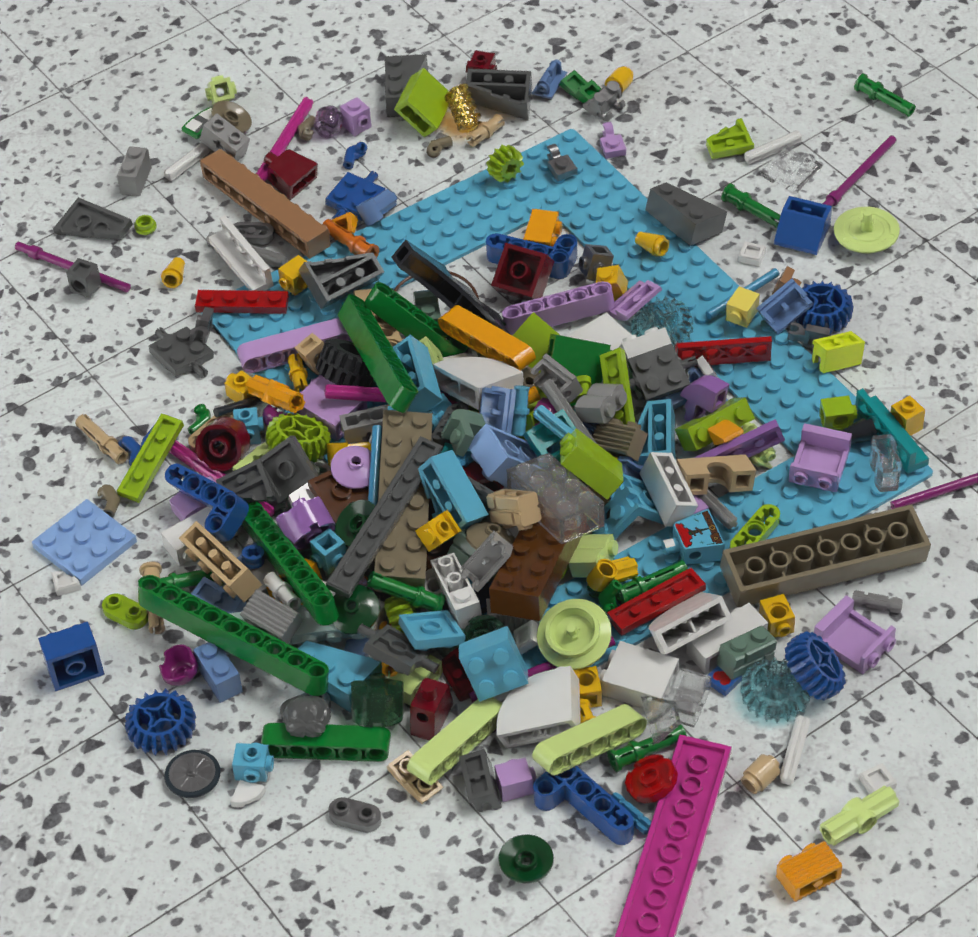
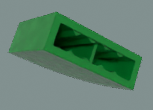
(578, 356)

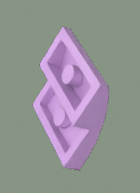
(634, 300)

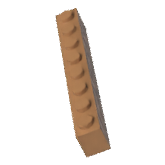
(265, 203)

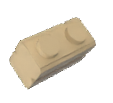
(514, 508)

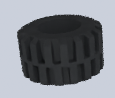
(343, 364)

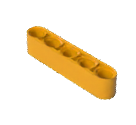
(486, 338)

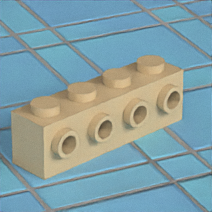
(220, 561)

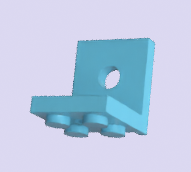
(626, 505)

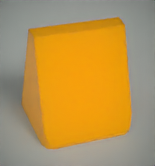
(347, 221)
(724, 432)

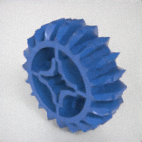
(830, 309)
(815, 665)
(163, 729)

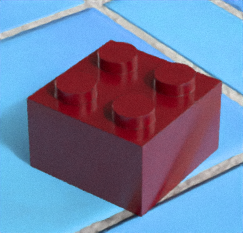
(522, 272)

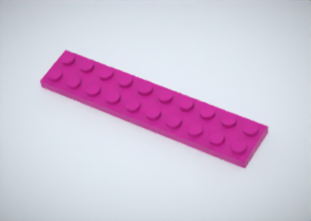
(675, 841)

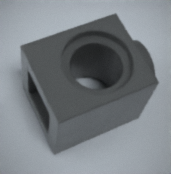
(83, 277)

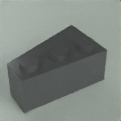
(502, 90)
(685, 214)
(338, 278)

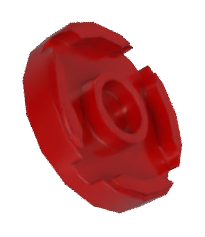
(651, 779)

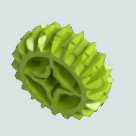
(308, 432)

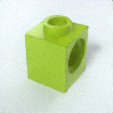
(837, 412)

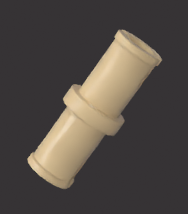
(485, 130)

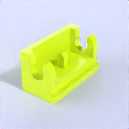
(838, 351)

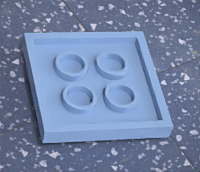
(84, 541)

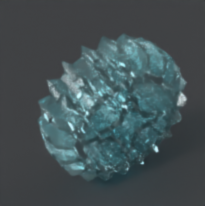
(668, 313)
(775, 696)

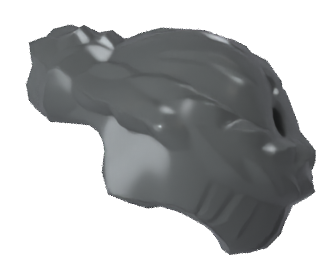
(306, 716)

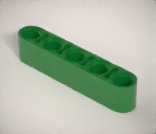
(410, 319)
(336, 743)

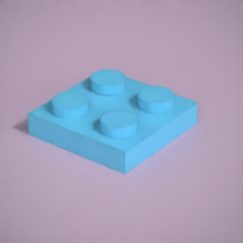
(431, 630)

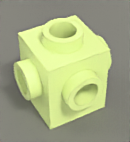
(225, 84)

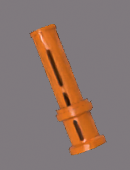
(356, 244)

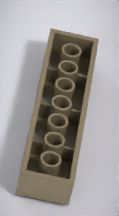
(403, 552)
(825, 555)

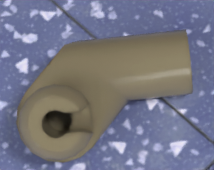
(305, 127)
(436, 146)

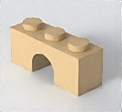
(732, 471)

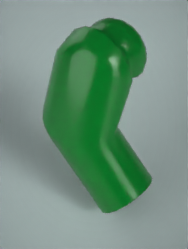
(202, 416)
(607, 596)

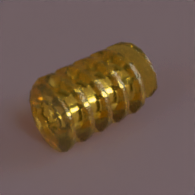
(462, 109)

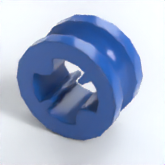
(253, 556)

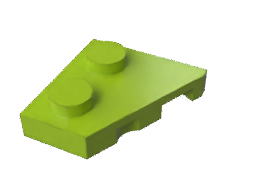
(730, 141)

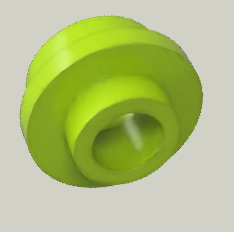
(145, 225)

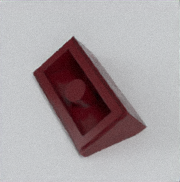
(456, 675)

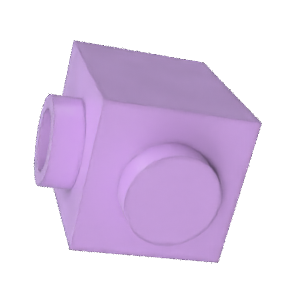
(355, 116)
(514, 779)

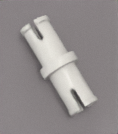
(282, 591)

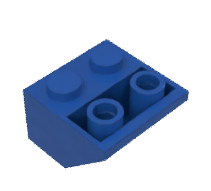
(803, 225)

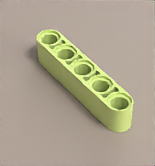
(589, 739)
(455, 740)

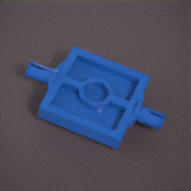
(351, 192)

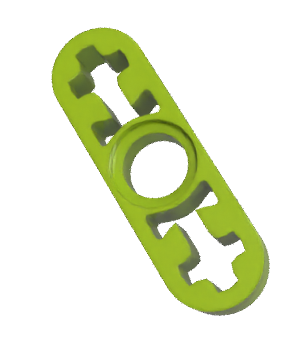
(757, 522)

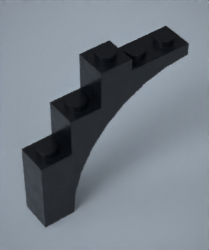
(441, 283)

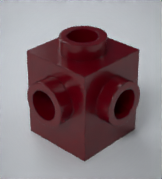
(482, 60)

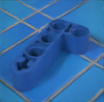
(563, 252)
(227, 507)
(614, 823)

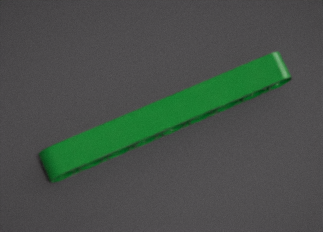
(377, 354)
(290, 565)
(233, 635)

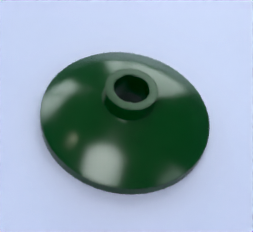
(352, 519)
(365, 612)
(526, 849)

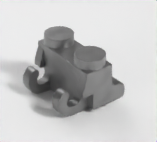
(605, 100)

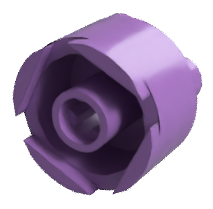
(305, 521)

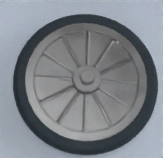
(192, 773)

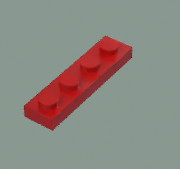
(242, 301)
(656, 601)

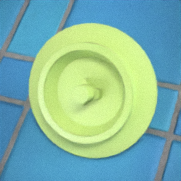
(866, 230)
(574, 634)

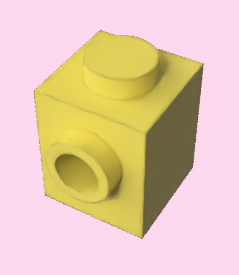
(742, 306)

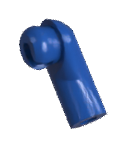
(353, 153)
(130, 444)

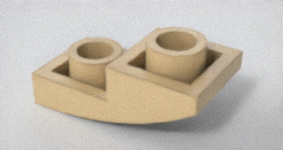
(416, 787)

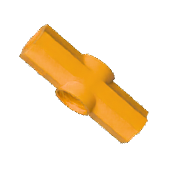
(275, 393)

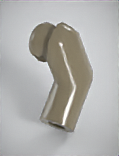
(111, 496)

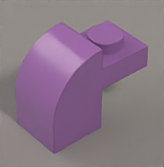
(704, 394)

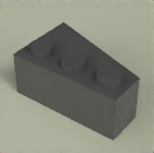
(397, 74)

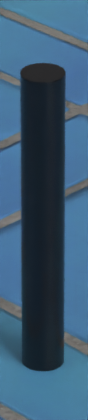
(246, 403)

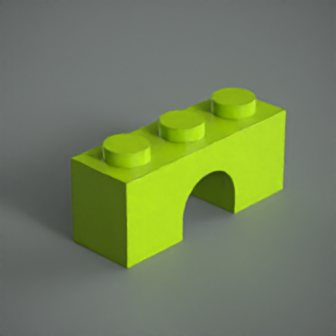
(694, 433)

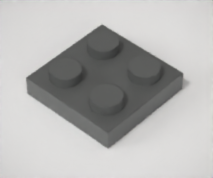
(288, 468)

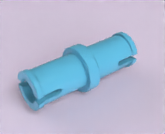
(520, 410)

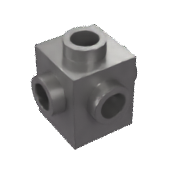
(594, 257)

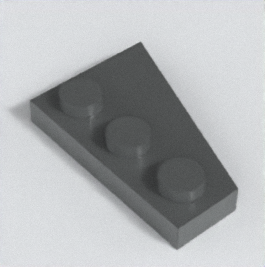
(92, 221)

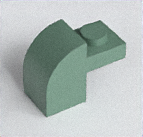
(428, 303)
(462, 428)

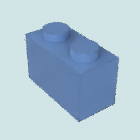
(218, 671)

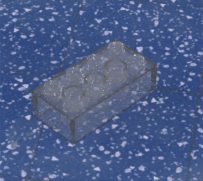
(564, 501)

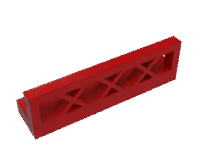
(728, 350)

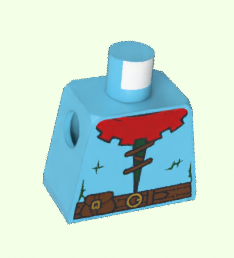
(695, 539)

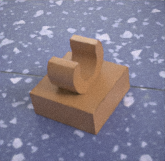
(784, 278)

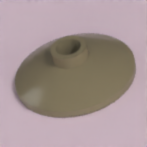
(233, 114)
(480, 531)

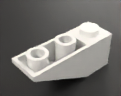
(458, 592)

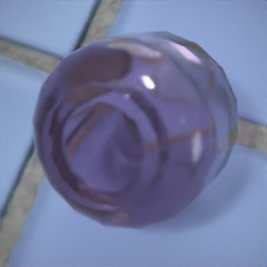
(328, 121)

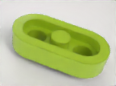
(120, 609)

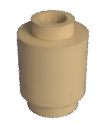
(760, 773)

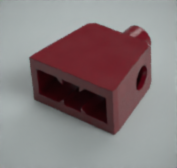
(290, 172)
(431, 700)

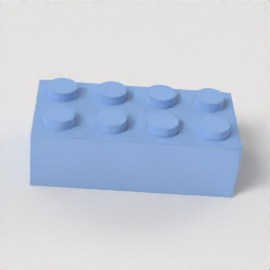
(498, 451)

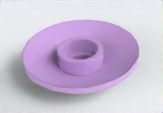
(350, 474)

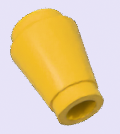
(653, 243)
(173, 274)

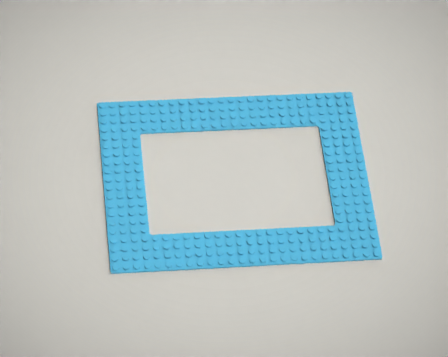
(609, 211)

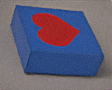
(722, 682)

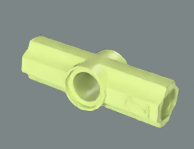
(859, 815)

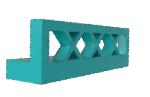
(909, 452)

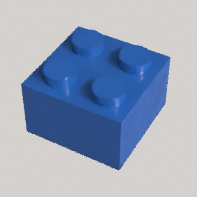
(71, 656)

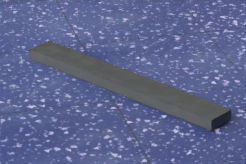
(381, 520)

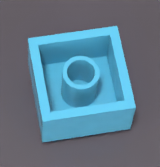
(493, 663)

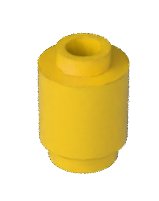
(623, 76)

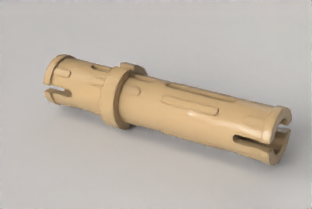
(107, 444)

